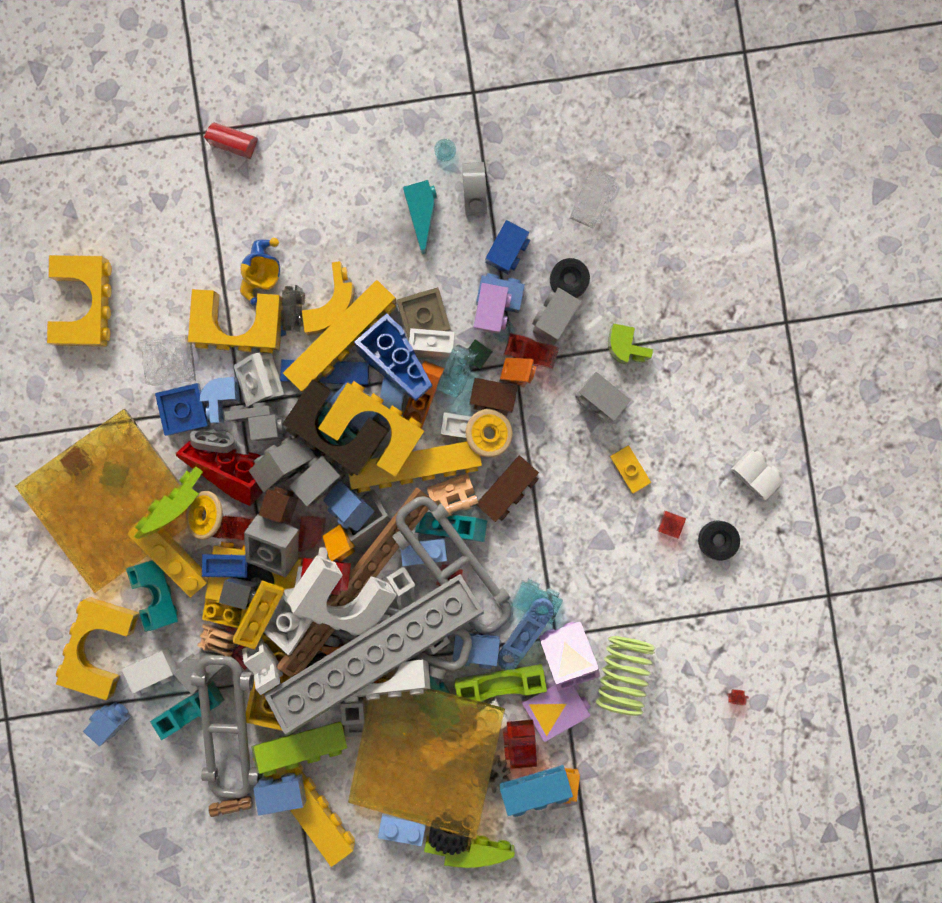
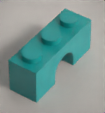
(161, 609)
(184, 712)

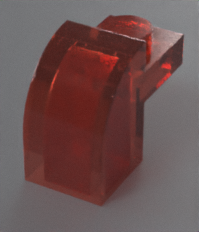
(527, 348)
(233, 527)
(310, 532)

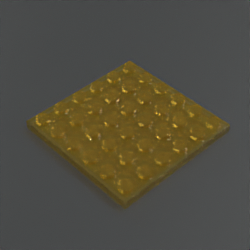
(98, 494)
(427, 758)

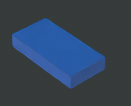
(224, 565)

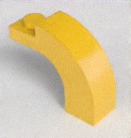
(319, 319)

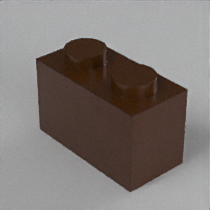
(493, 396)

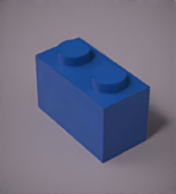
(507, 247)

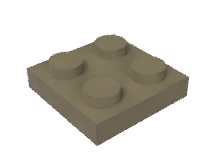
(423, 311)

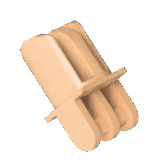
(216, 640)

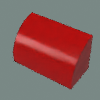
(231, 140)

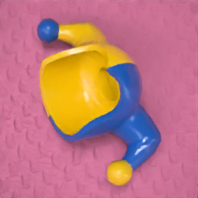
(259, 269)

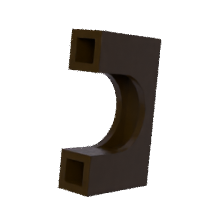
(304, 421)

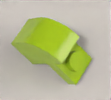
(621, 345)

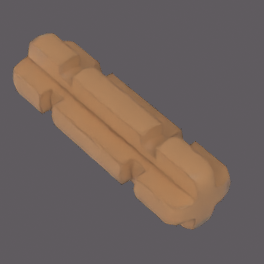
(230, 806)

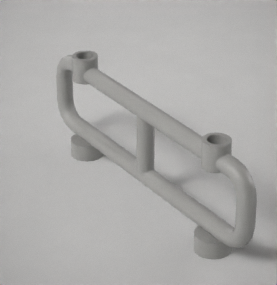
(405, 537)
(437, 666)
(242, 682)

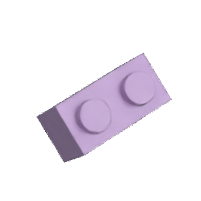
(491, 308)

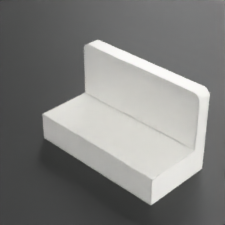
(431, 344)

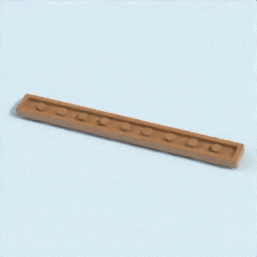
(369, 565)

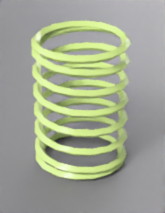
(645, 648)

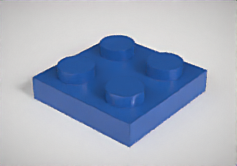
(181, 409)

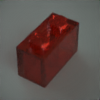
(521, 744)

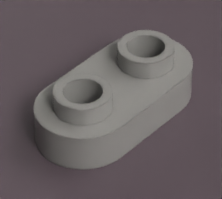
(212, 440)

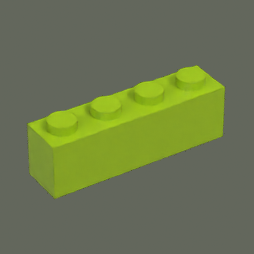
(299, 747)

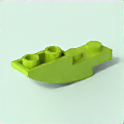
(170, 506)
(478, 854)

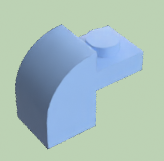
(215, 393)

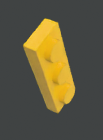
(258, 615)

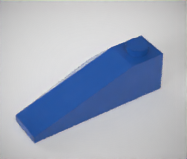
(392, 355)

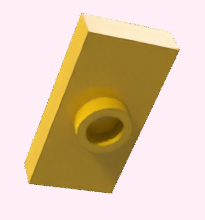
(630, 469)

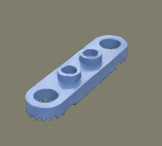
(525, 634)

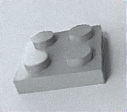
(242, 413)

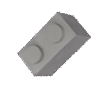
(266, 427)

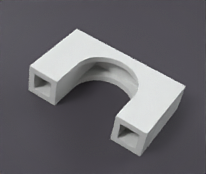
(356, 617)

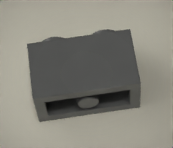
(238, 592)

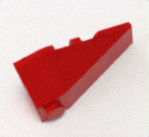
(225, 470)

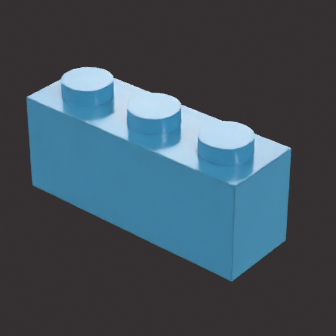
(535, 791)

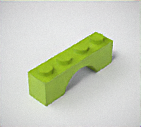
(521, 680)

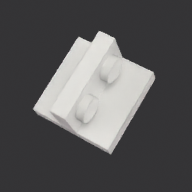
(258, 378)

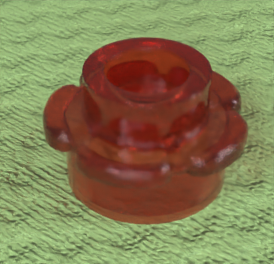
(737, 697)

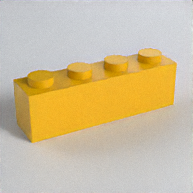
(172, 559)

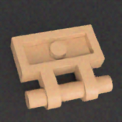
(452, 490)

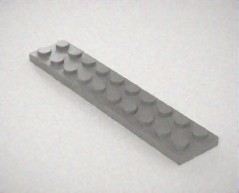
(373, 654)

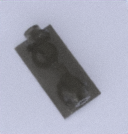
(294, 300)

